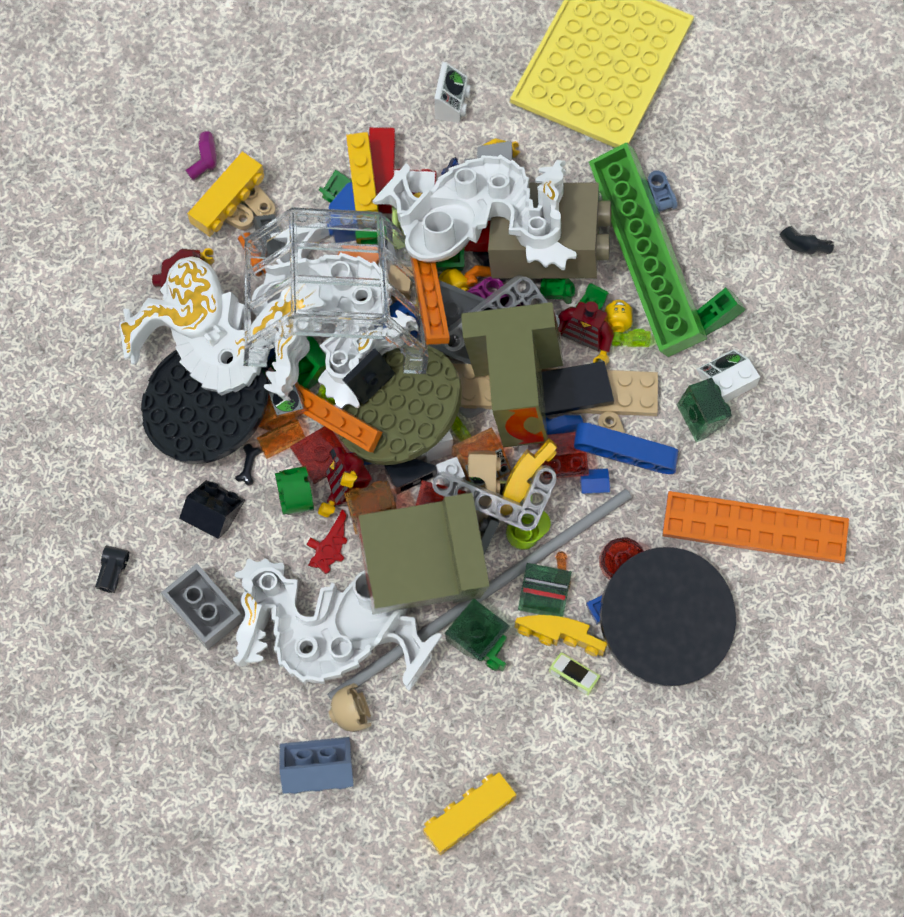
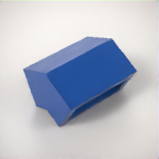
(595, 482)

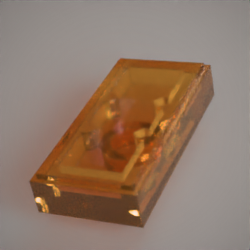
(280, 438)

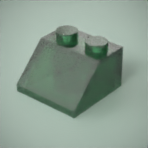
(704, 409)
(476, 631)

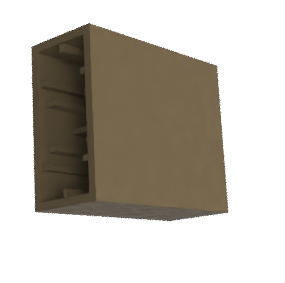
(580, 224)

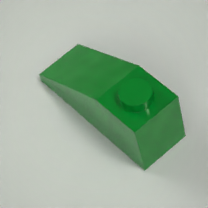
(720, 310)

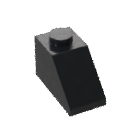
(409, 474)

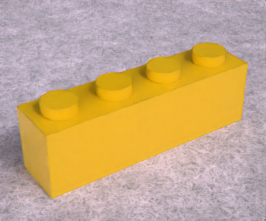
(362, 171)
(226, 194)
(469, 813)

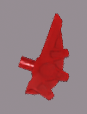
(329, 549)

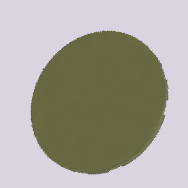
(410, 409)

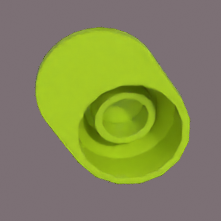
(525, 539)

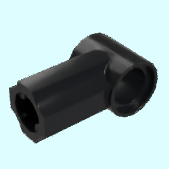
(112, 563)

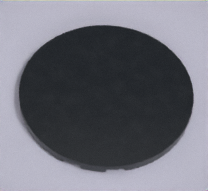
(196, 422)
(668, 616)

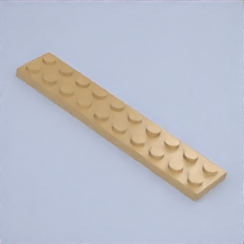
(632, 392)

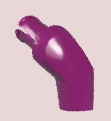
(207, 157)

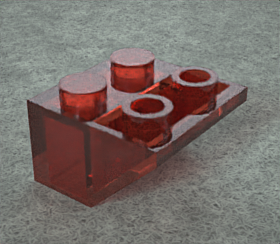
(568, 460)

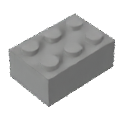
(202, 606)

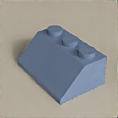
(316, 765)

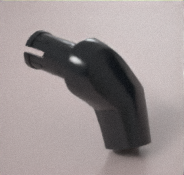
(805, 243)

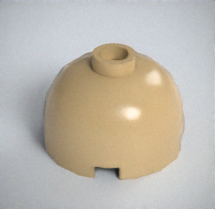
(350, 709)

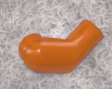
(475, 272)

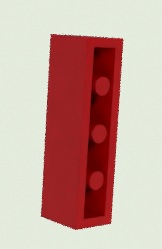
(383, 159)

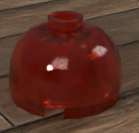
(616, 553)

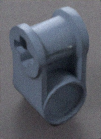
(662, 194)

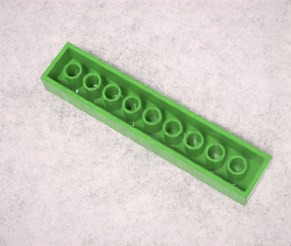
(648, 251)

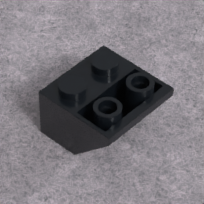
(211, 508)

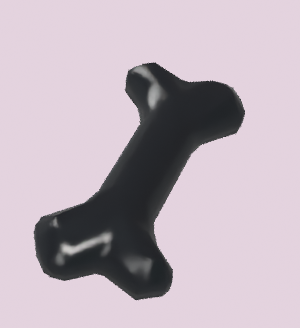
(245, 475)

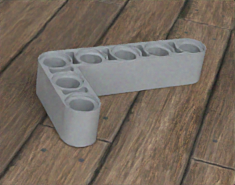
(493, 302)
(498, 500)

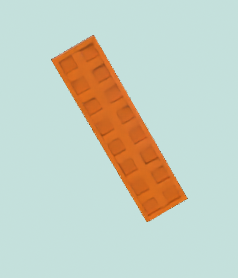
(756, 527)

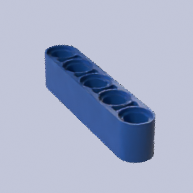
(626, 448)

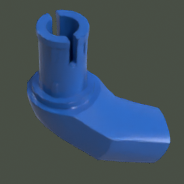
(563, 424)

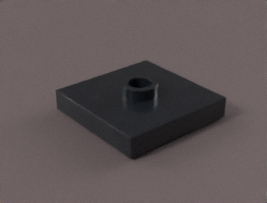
(368, 376)

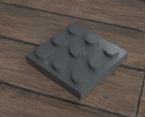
(455, 303)

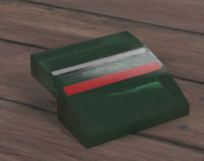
(544, 590)

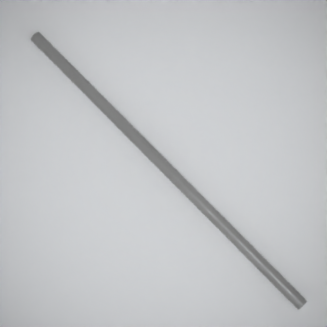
(495, 585)

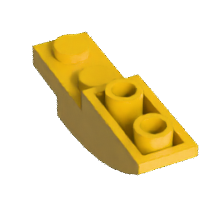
(526, 466)
(552, 628)

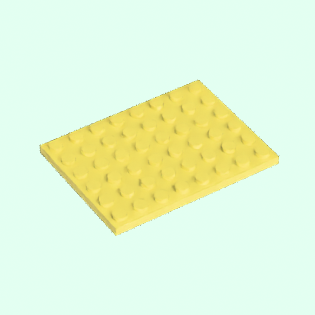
(602, 65)

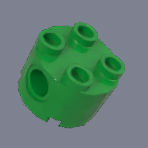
(294, 491)

